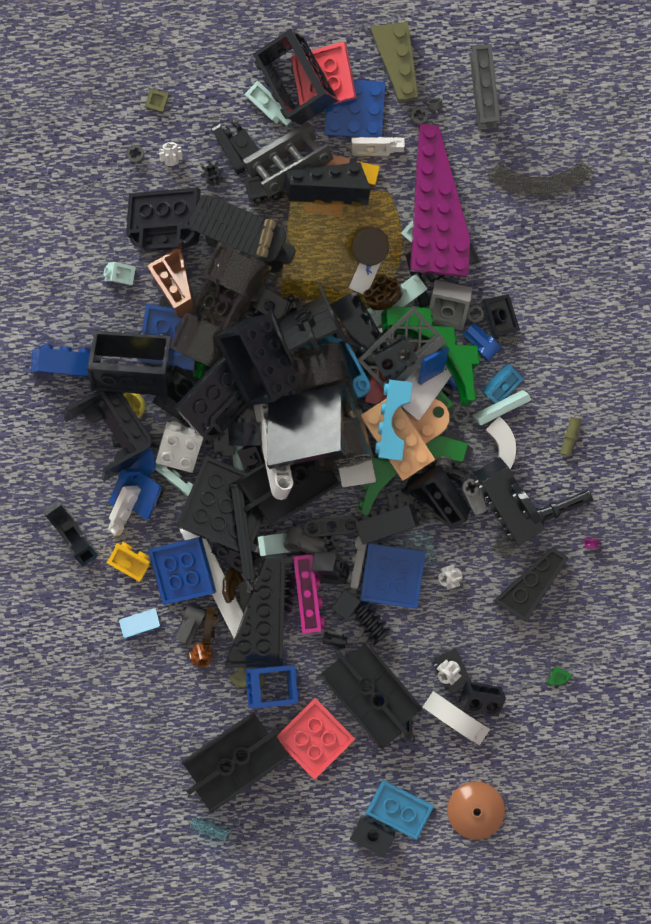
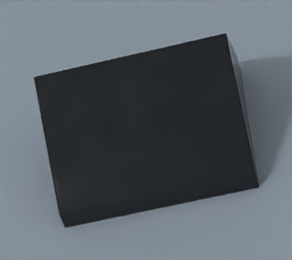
(500, 315)

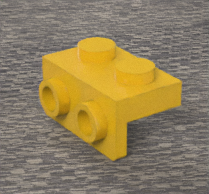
(129, 562)

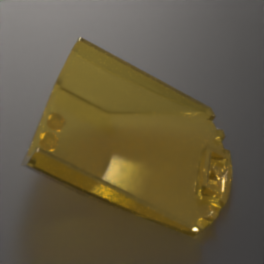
(323, 245)

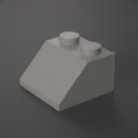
(450, 304)

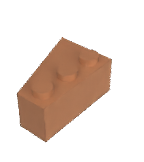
(173, 281)

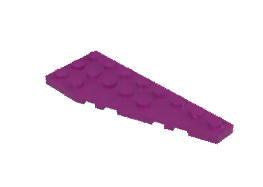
(439, 225)

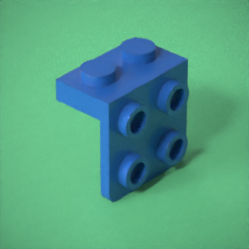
(148, 495)

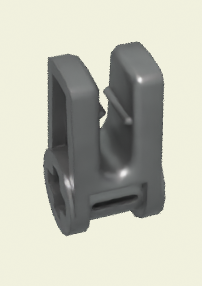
(474, 499)

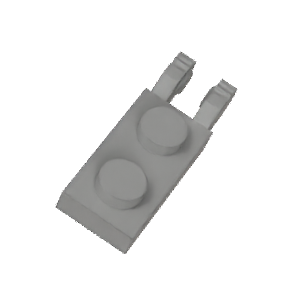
(358, 561)

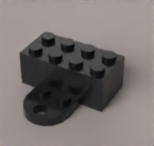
(508, 502)

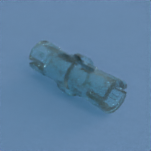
(209, 829)

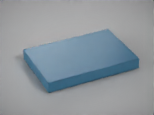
(399, 809)

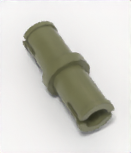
(571, 436)

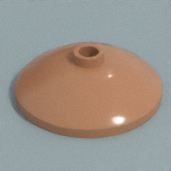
(473, 796)

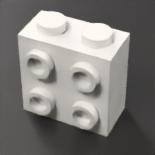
(179, 447)

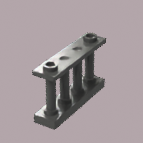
(484, 87)
(282, 148)

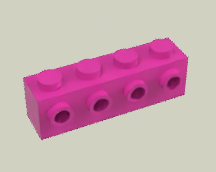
(307, 595)

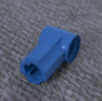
(486, 344)

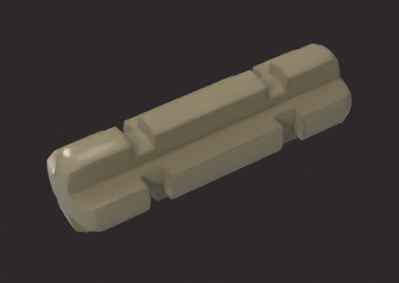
(266, 238)

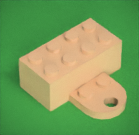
(413, 432)

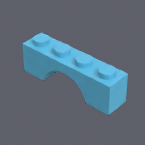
(397, 394)

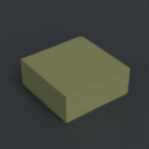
(156, 100)

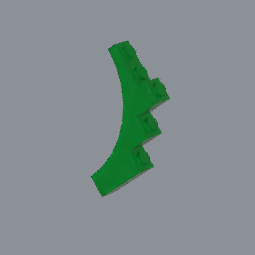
(461, 358)
(385, 471)

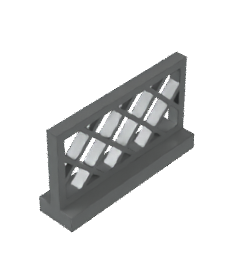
(428, 348)

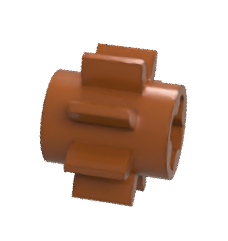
(201, 655)

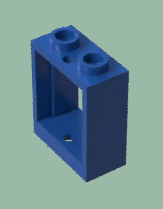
(253, 686)

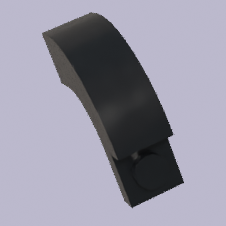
(71, 533)

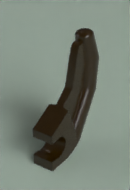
(229, 584)

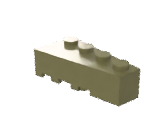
(396, 55)

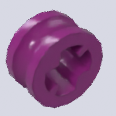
(592, 543)

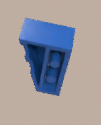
(60, 361)

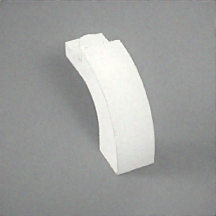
(504, 439)
(456, 718)

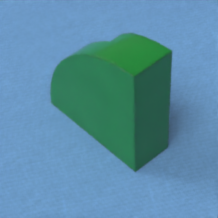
(558, 677)

